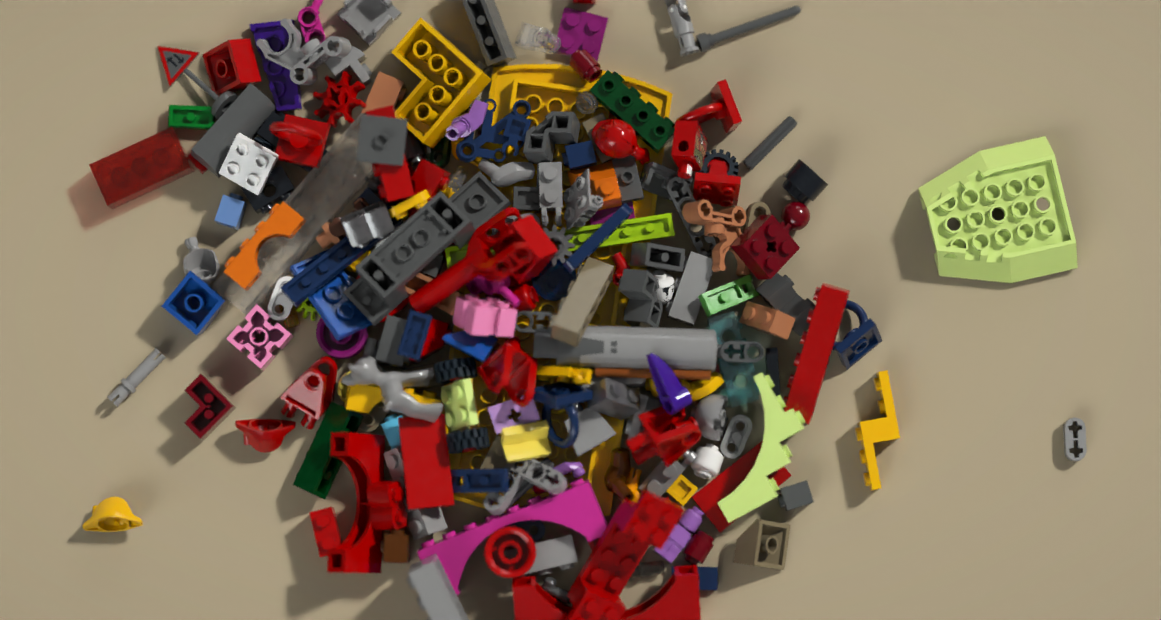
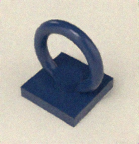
(858, 340)
(562, 397)

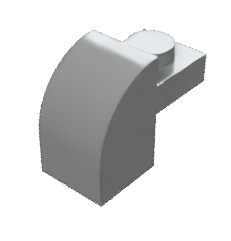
(352, 61)

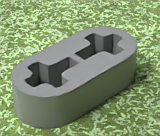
(1069, 440)

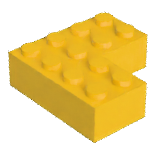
(446, 84)

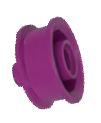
(343, 348)

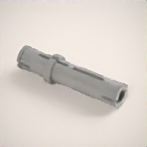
(136, 377)

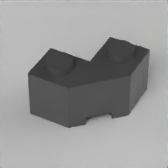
(555, 129)
(781, 296)
(643, 306)

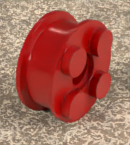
(495, 552)

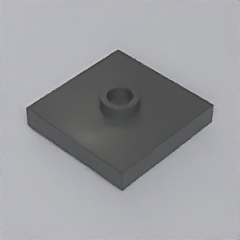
(381, 140)

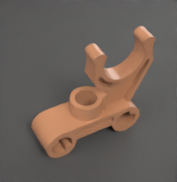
(721, 224)

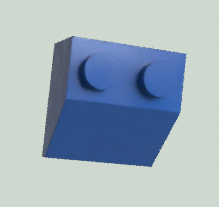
(194, 303)

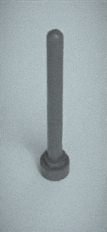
(706, 41)

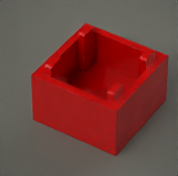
(542, 247)

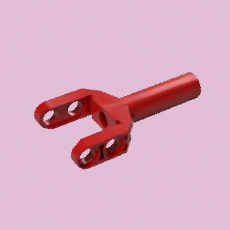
(477, 262)

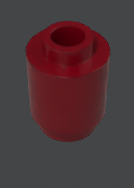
(585, 65)
(698, 548)

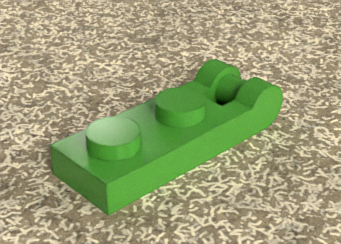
(728, 295)

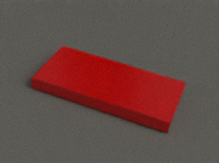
(425, 463)
(727, 482)

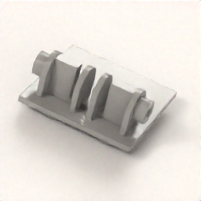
(579, 202)

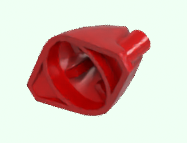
(264, 434)

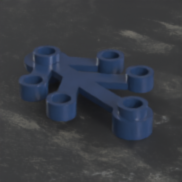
(490, 135)

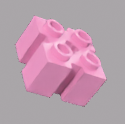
(484, 315)
(259, 323)

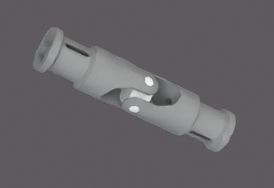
(682, 26)

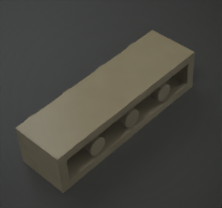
(582, 301)

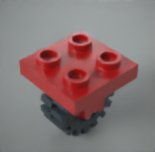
(718, 179)

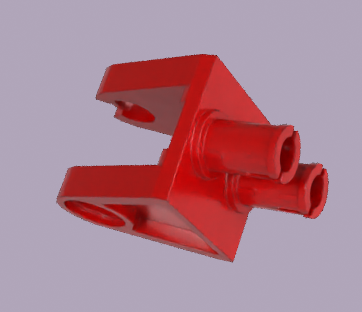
(512, 370)
(311, 392)
(658, 438)

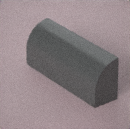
(244, 117)

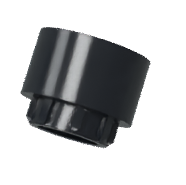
(803, 182)

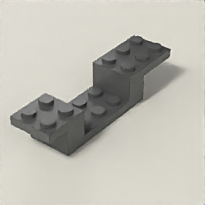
(419, 242)

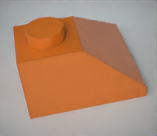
(602, 183)

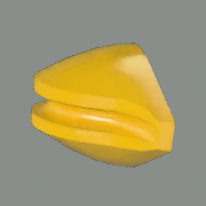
(112, 516)

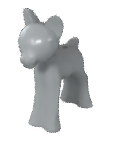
(392, 385)

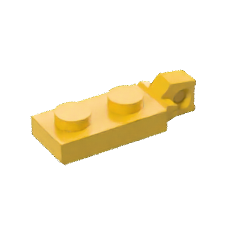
(563, 374)

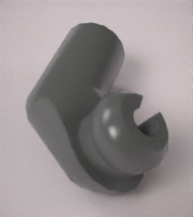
(555, 591)

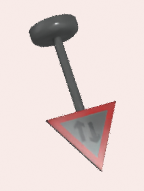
(177, 61)

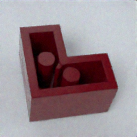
(213, 407)

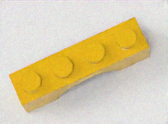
(365, 397)

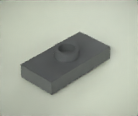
(628, 179)

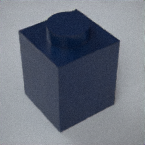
(579, 155)

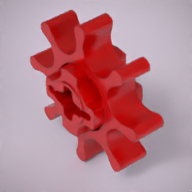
(339, 99)

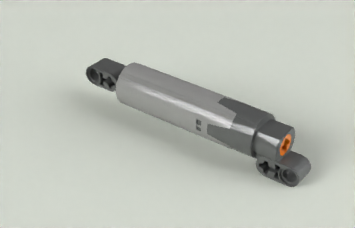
(628, 347)

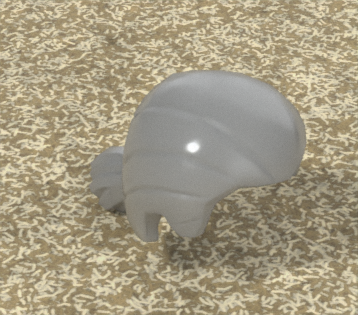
(201, 261)

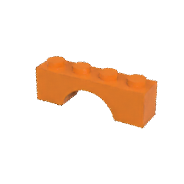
(281, 223)

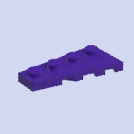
(283, 89)

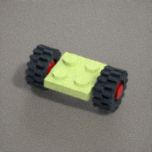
(460, 405)

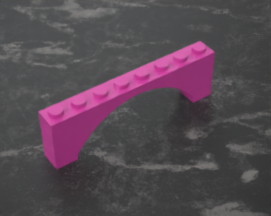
(573, 507)

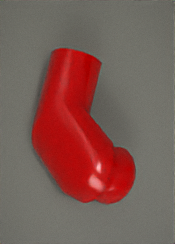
(620, 264)

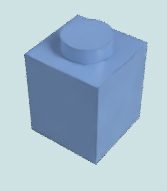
(231, 211)

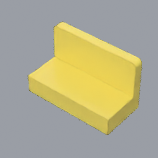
(525, 441)

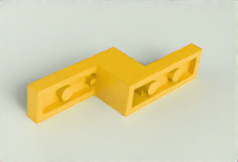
(877, 430)

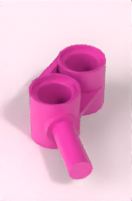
(315, 27)
(481, 285)

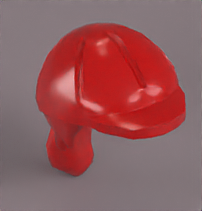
(618, 140)

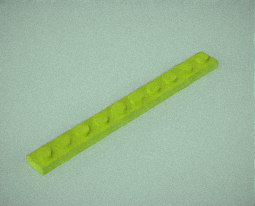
(629, 232)

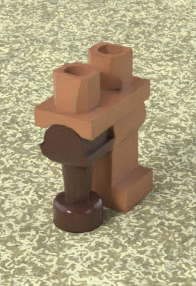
(334, 231)

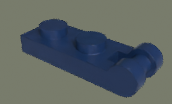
(480, 480)

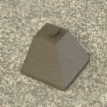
(763, 545)

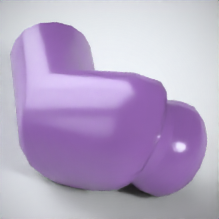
(574, 467)

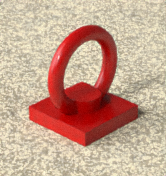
(721, 108)
(300, 140)

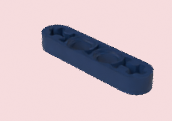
(598, 238)

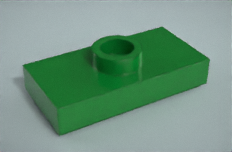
(190, 117)

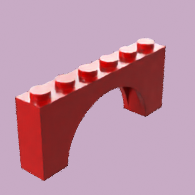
(365, 461)

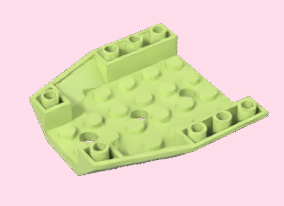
(1026, 240)

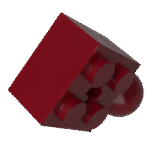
(766, 242)

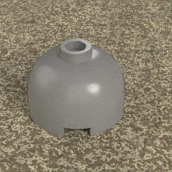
(712, 416)

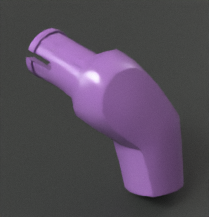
(467, 123)

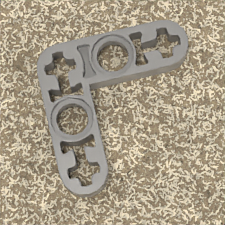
(525, 473)

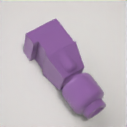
(680, 536)

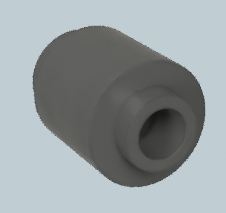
(413, 149)

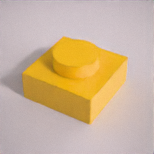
(682, 490)

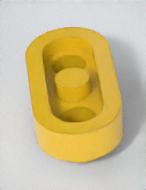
(400, 210)

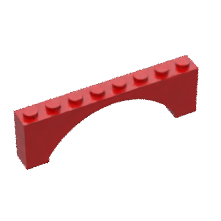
(674, 601)

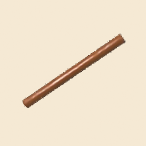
(646, 373)

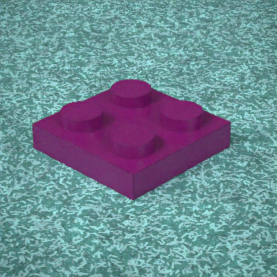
(581, 31)

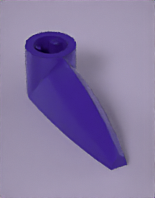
(670, 391)

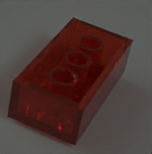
(141, 168)

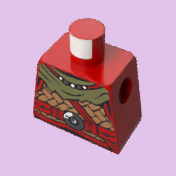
(688, 147)

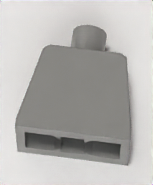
(592, 430)

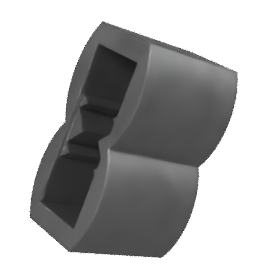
(367, 224)

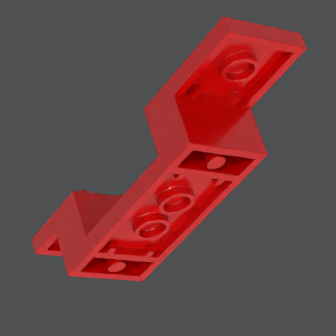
(618, 553)

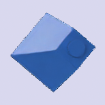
(472, 345)

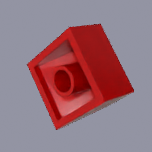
(231, 66)

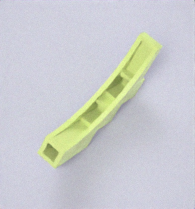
(773, 455)

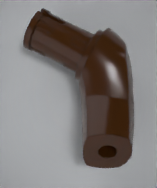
(618, 474)

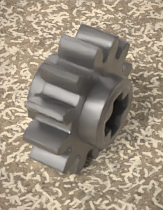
(559, 237)

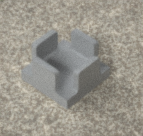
(369, 17)

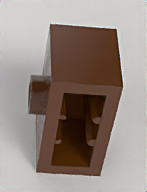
(396, 547)

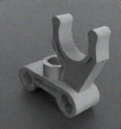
(306, 58)

